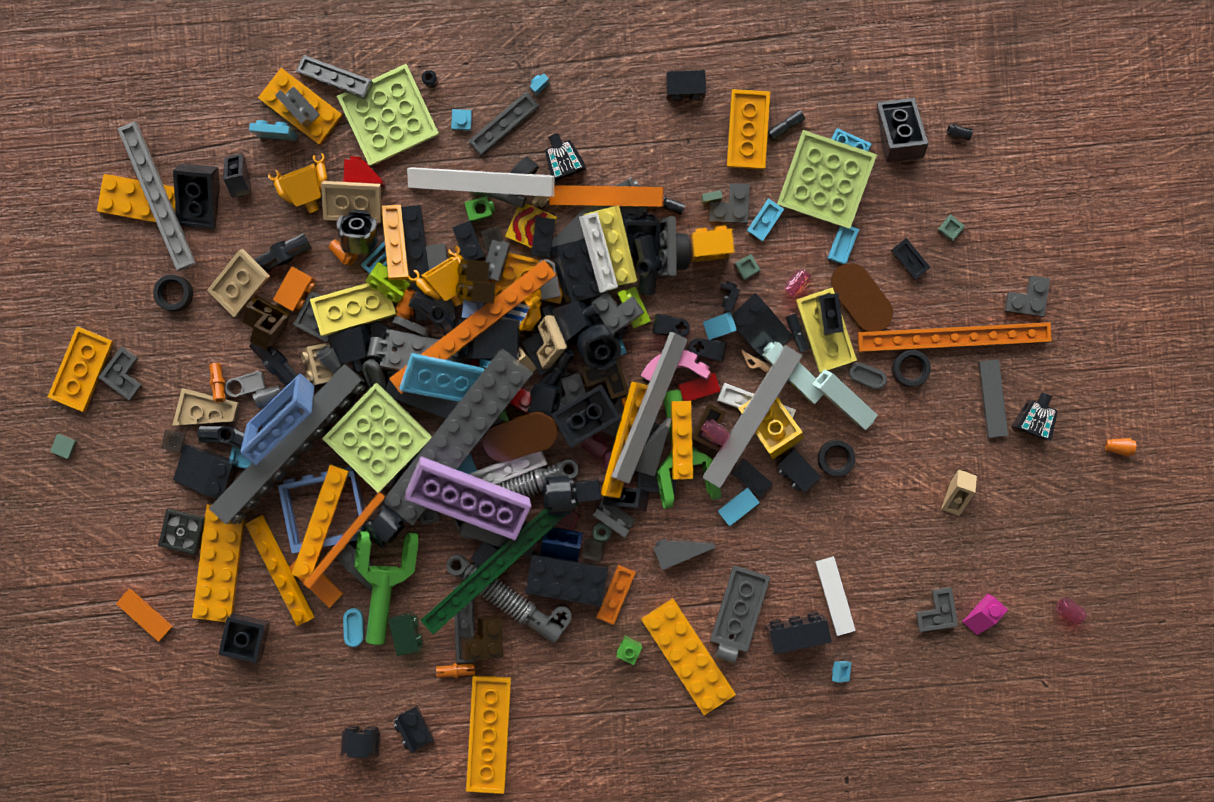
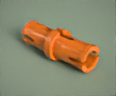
(217, 382)
(455, 670)

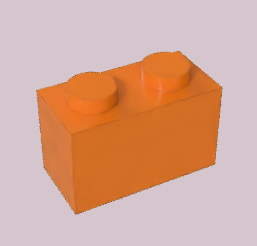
(294, 289)

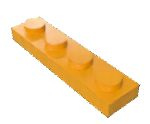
(394, 242)
(681, 440)

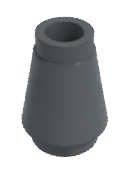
(329, 358)
(264, 396)

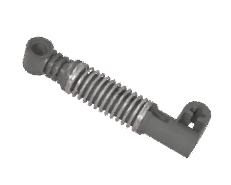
(528, 483)
(513, 604)

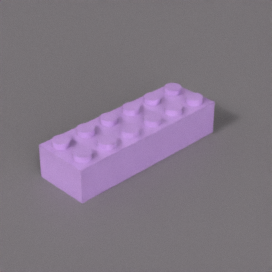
(467, 498)

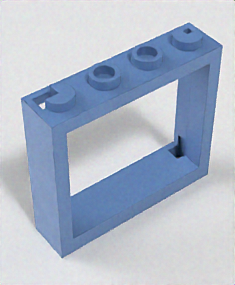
(277, 419)
(288, 511)

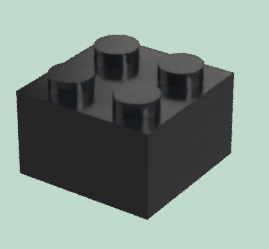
(244, 638)

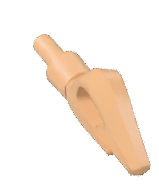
(758, 363)

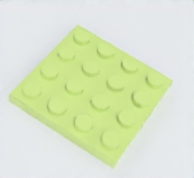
(389, 117)
(826, 179)
(377, 437)

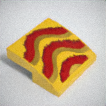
(523, 222)

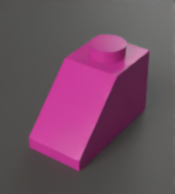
(985, 614)

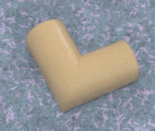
(553, 342)

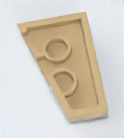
(199, 408)

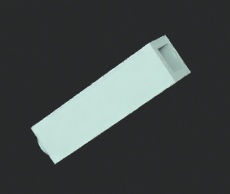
(799, 378)
(845, 399)

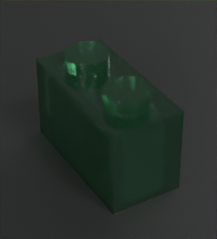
(405, 633)

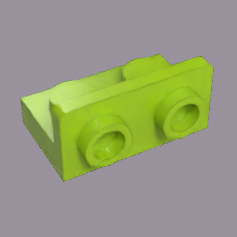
(392, 289)
(632, 292)

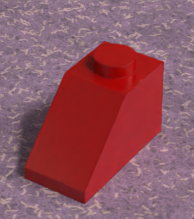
(359, 171)

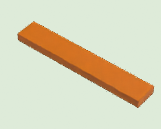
(607, 196)
(342, 542)

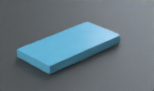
(438, 377)

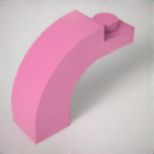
(687, 361)

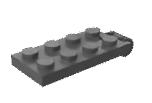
(405, 345)
(738, 612)

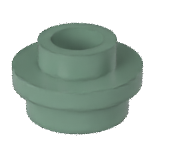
(601, 537)

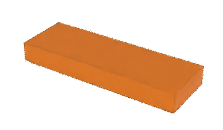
(324, 589)
(616, 594)
(144, 615)

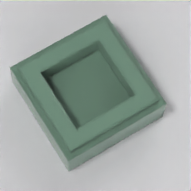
(711, 197)
(951, 228)
(747, 266)
(63, 446)

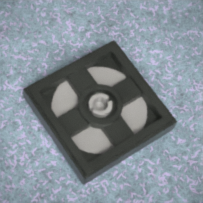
(181, 531)

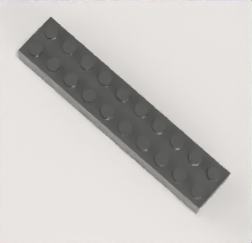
(464, 426)
(259, 478)

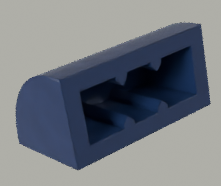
(562, 544)

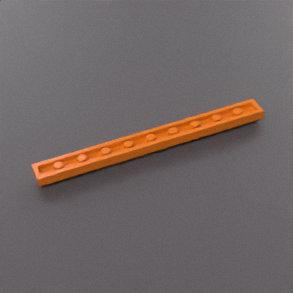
(485, 316)
(954, 337)

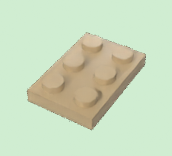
(342, 197)
(238, 283)

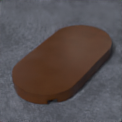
(861, 297)
(520, 437)

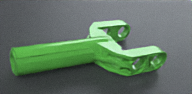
(663, 474)
(382, 580)

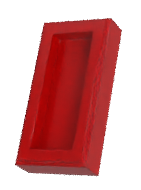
(699, 388)

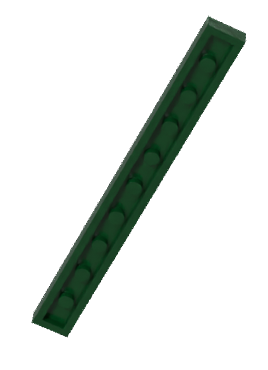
(490, 570)

